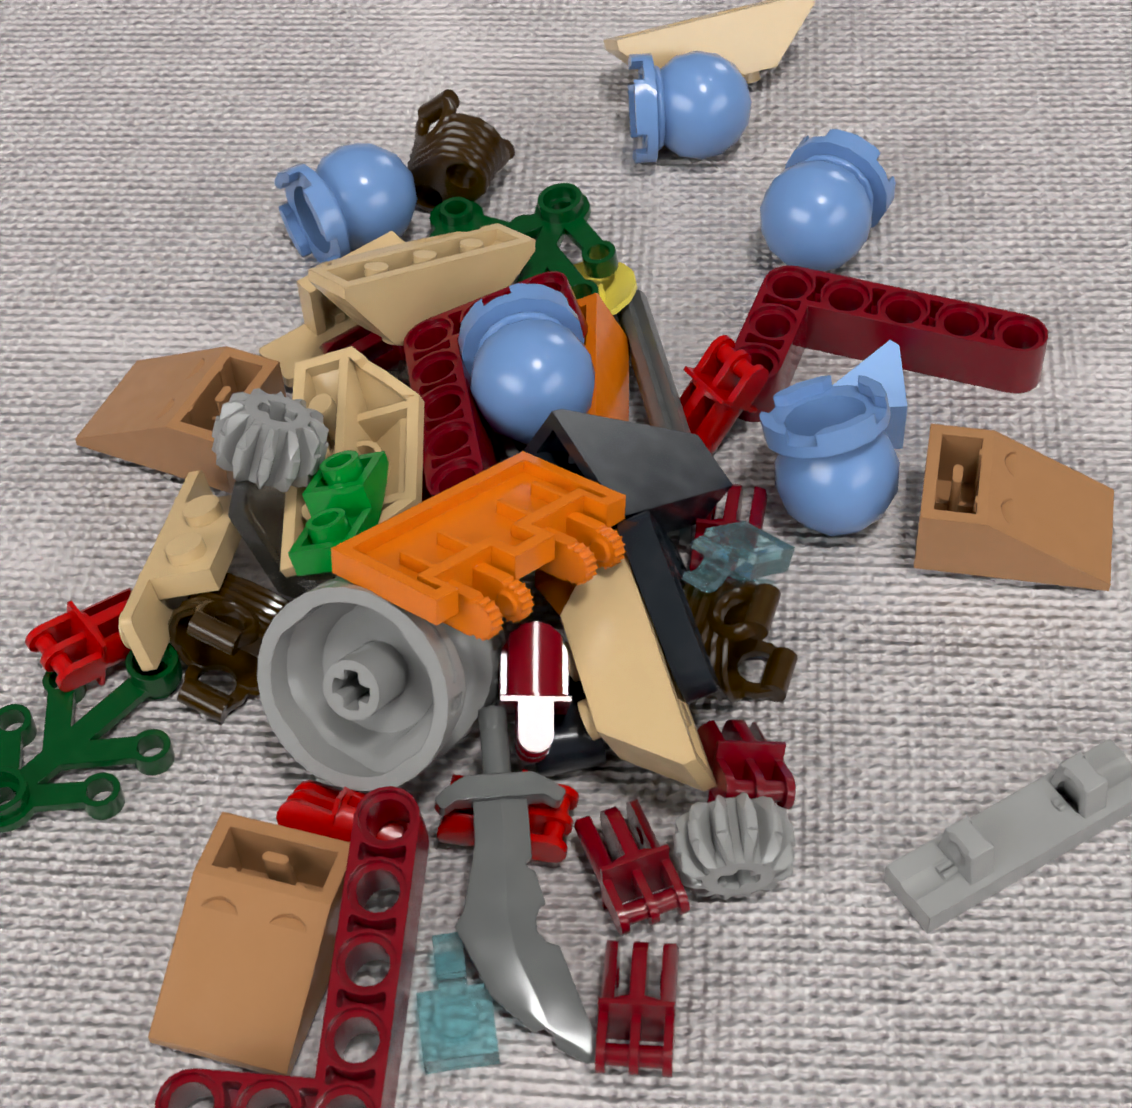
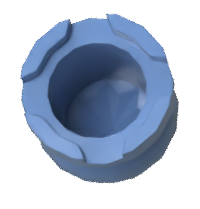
(689, 105)
(347, 200)
(825, 201)
(526, 359)
(833, 453)

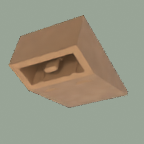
(168, 410)
(1011, 513)
(252, 945)

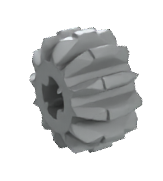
(269, 439)
(734, 846)

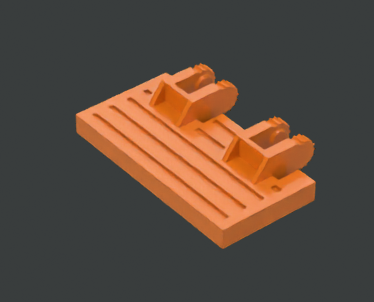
(470, 545)

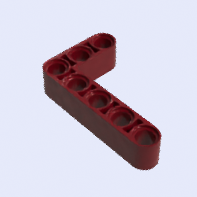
(857, 317)
(455, 432)
(349, 1007)

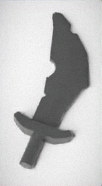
(505, 895)

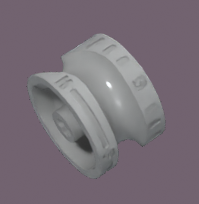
(369, 687)

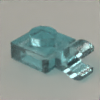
(737, 552)
(458, 1017)

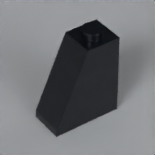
(651, 465)

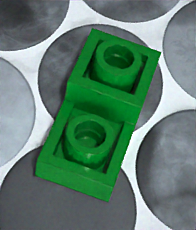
(342, 503)

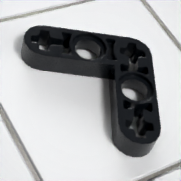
(659, 577)

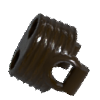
(457, 154)
(733, 629)
(222, 634)

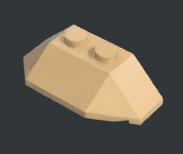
(747, 36)
(421, 278)
(366, 414)
(628, 679)

